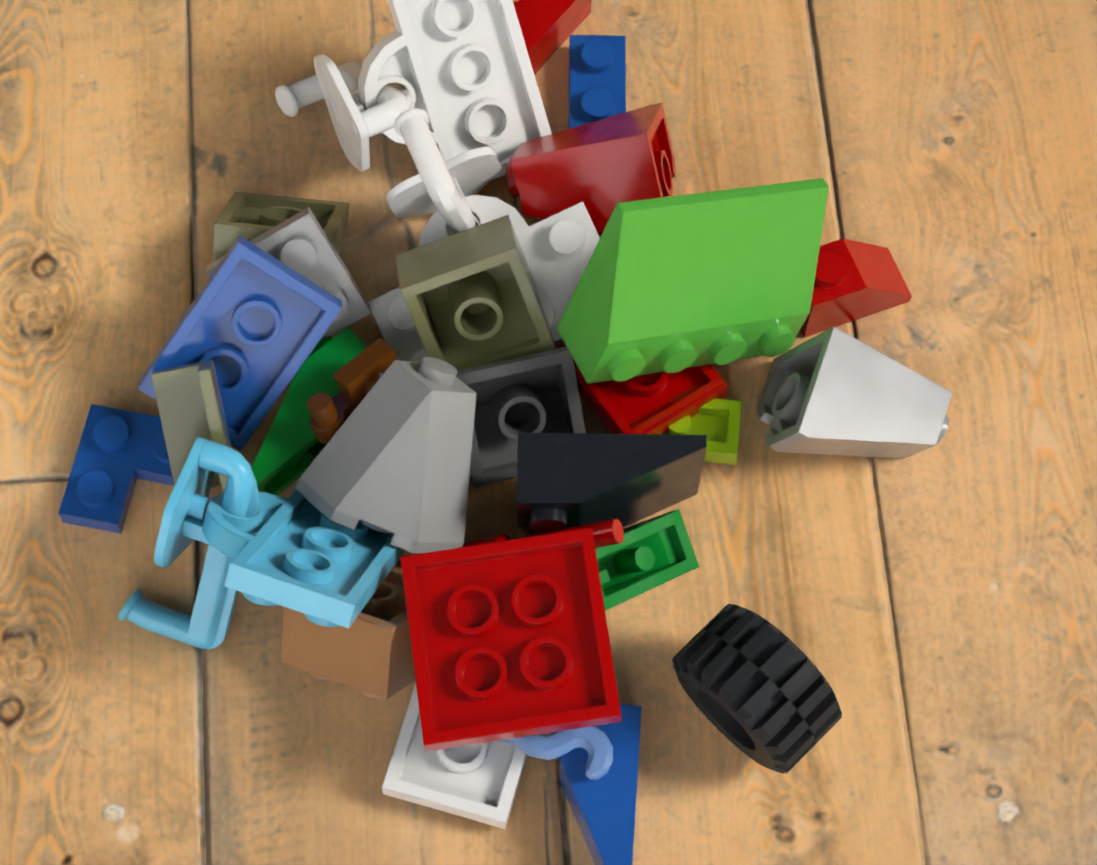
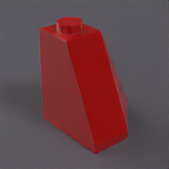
(596, 164)

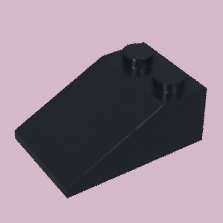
(602, 477)

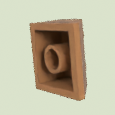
(368, 655)

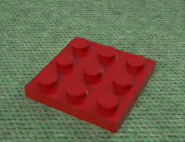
(509, 639)

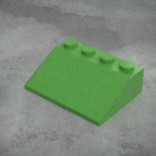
(697, 280)

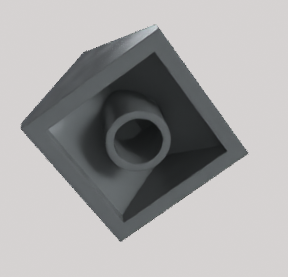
(519, 396)

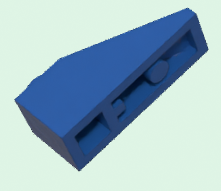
(607, 805)

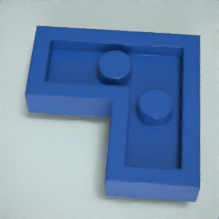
(110, 458)

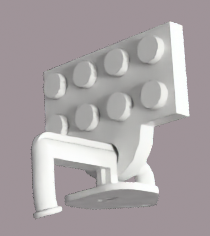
(453, 61)
(553, 248)

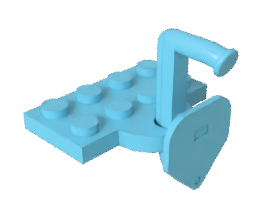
(260, 546)

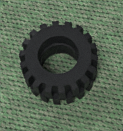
(757, 688)

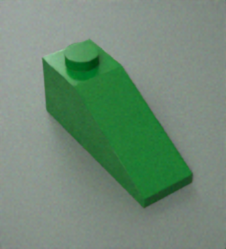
(290, 440)
(646, 558)

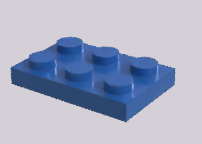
(257, 328)

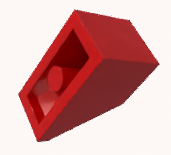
(853, 283)

